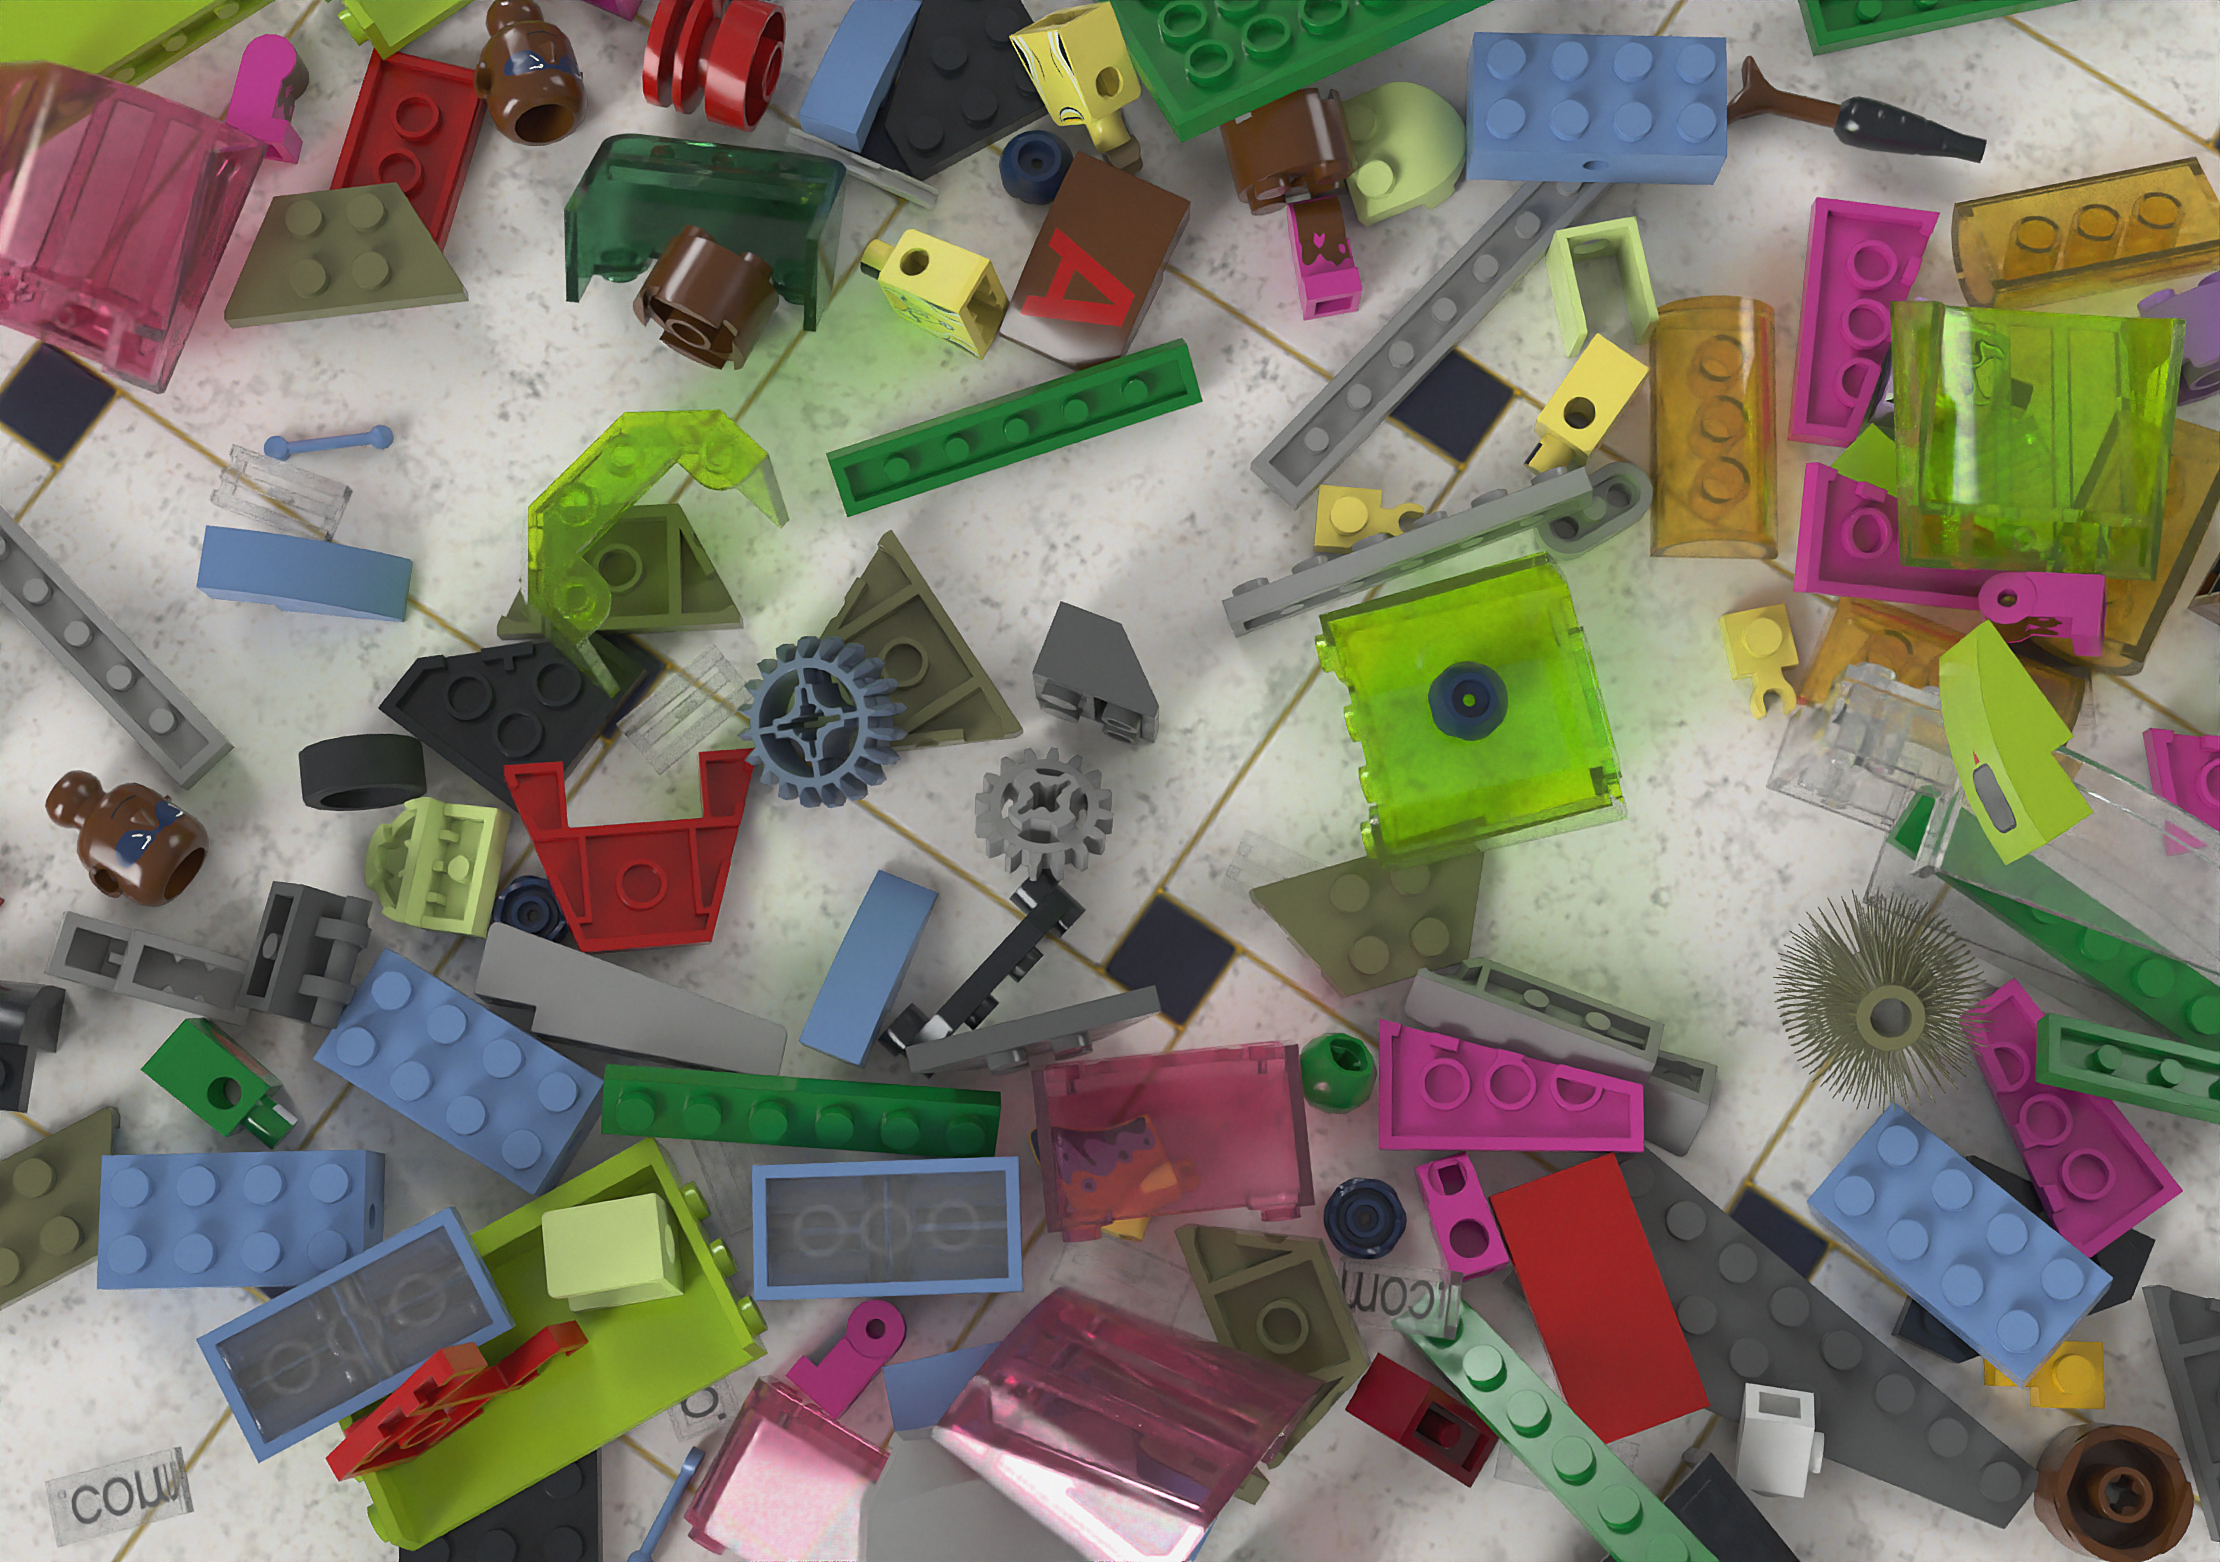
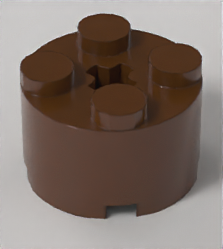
(1290, 150)
(708, 299)
(2145, 1469)

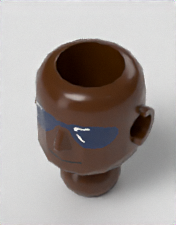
(529, 76)
(130, 838)

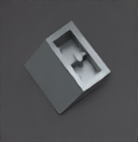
(1095, 674)

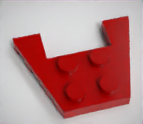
(642, 879)
(442, 1400)

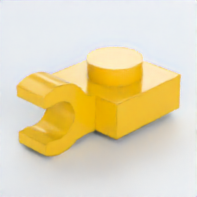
(2067, 1380)

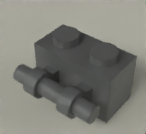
(306, 955)

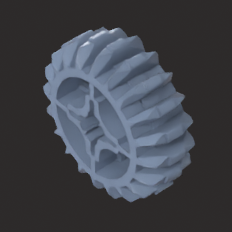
(808, 673)

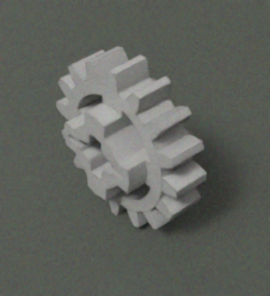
(1043, 814)

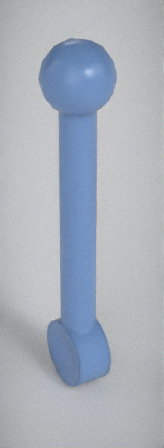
(280, 449)
(688, 1470)

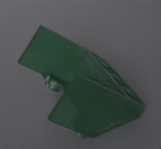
(652, 186)

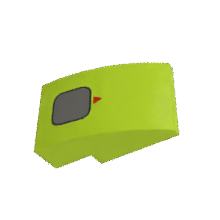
(2003, 745)

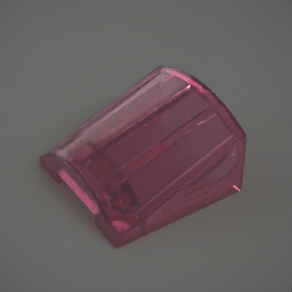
(112, 215)
(1121, 1425)

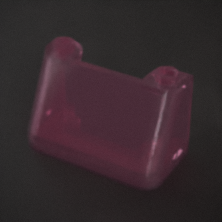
(1172, 1136)
(784, 1482)

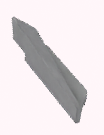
(621, 1011)
(1560, 1026)

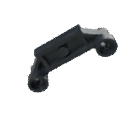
(1047, 909)

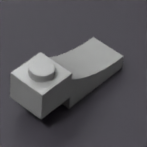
(148, 968)

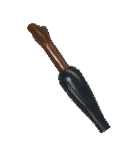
(1856, 121)

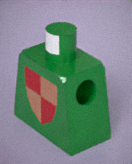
(195, 1070)

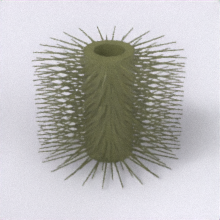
(1881, 999)

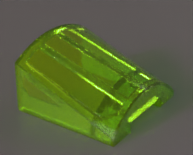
(2032, 438)

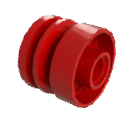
(717, 55)

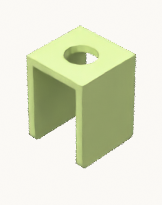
(1617, 238)
(613, 1253)

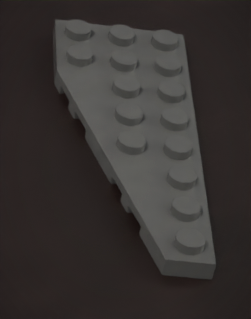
(1769, 1326)

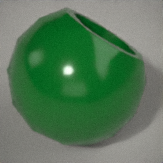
(1337, 1073)

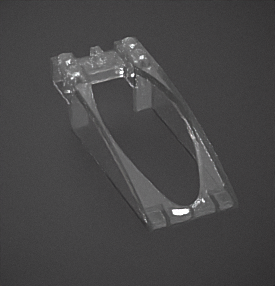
(2125, 870)

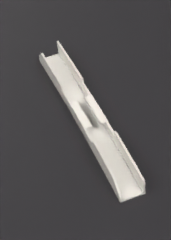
(867, 170)
(1998, 977)

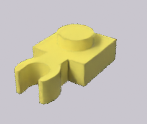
(1353, 514)
(1761, 647)

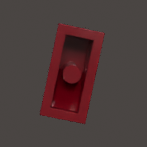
(1423, 1419)

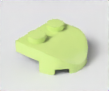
(1405, 148)
(439, 865)

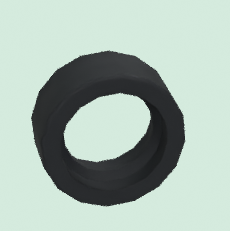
(362, 772)

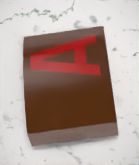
(1094, 265)

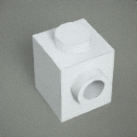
(1777, 1441)

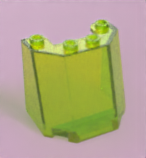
(562, 590)
(1535, 775)

